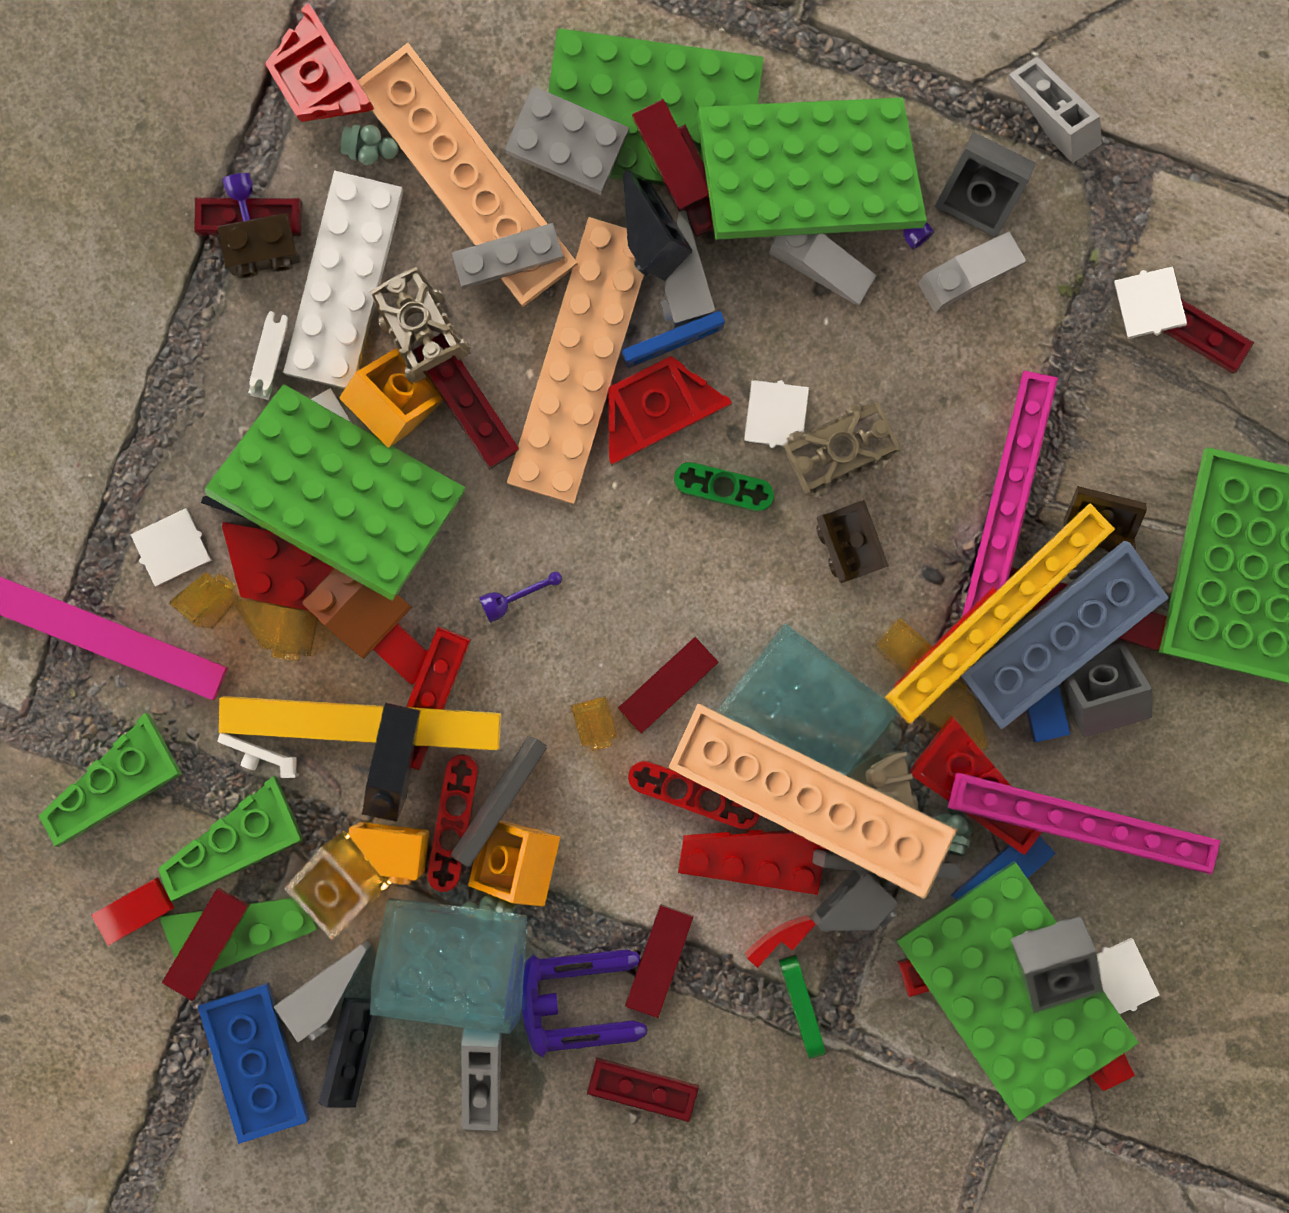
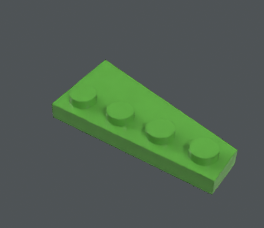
(123, 776)
(244, 837)
(261, 928)

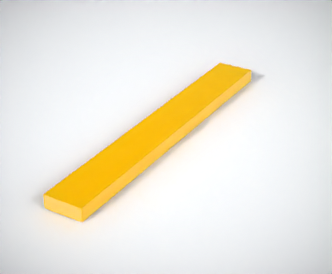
(999, 613)
(354, 722)

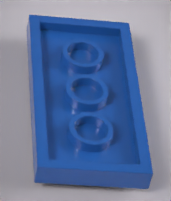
(253, 1063)

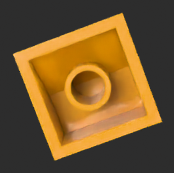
(387, 400)
(393, 849)
(516, 864)

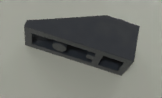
(651, 229)
(391, 763)

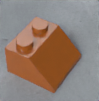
(355, 611)

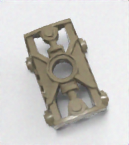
(427, 302)
(846, 467)
(888, 775)

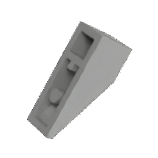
(1058, 109)
(824, 263)
(970, 271)
(686, 288)
(317, 1000)
(480, 1079)

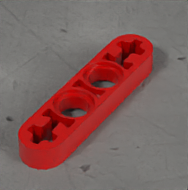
(691, 800)
(448, 821)

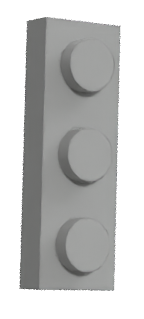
(507, 256)

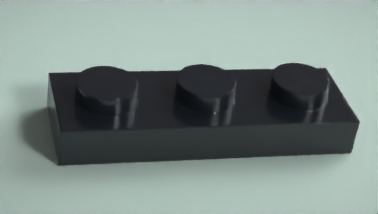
(348, 1054)

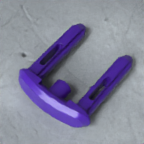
(546, 1004)

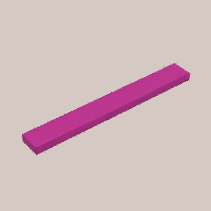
(1012, 485)
(110, 639)
(1083, 823)

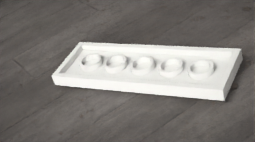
(342, 273)

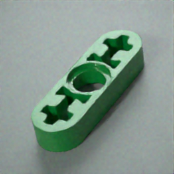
(695, 490)
(802, 1007)

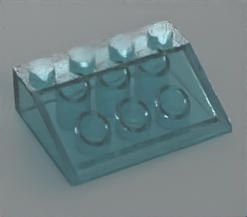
(808, 702)
(450, 966)

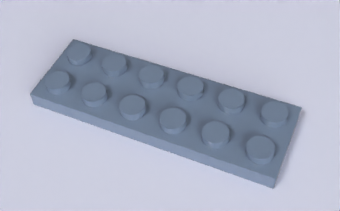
(1064, 634)

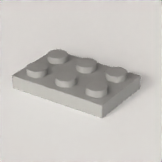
(566, 140)

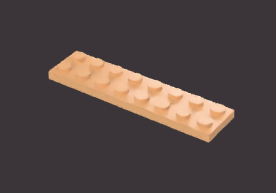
(456, 163)
(578, 365)
(813, 800)

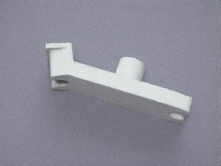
(267, 356)
(254, 753)

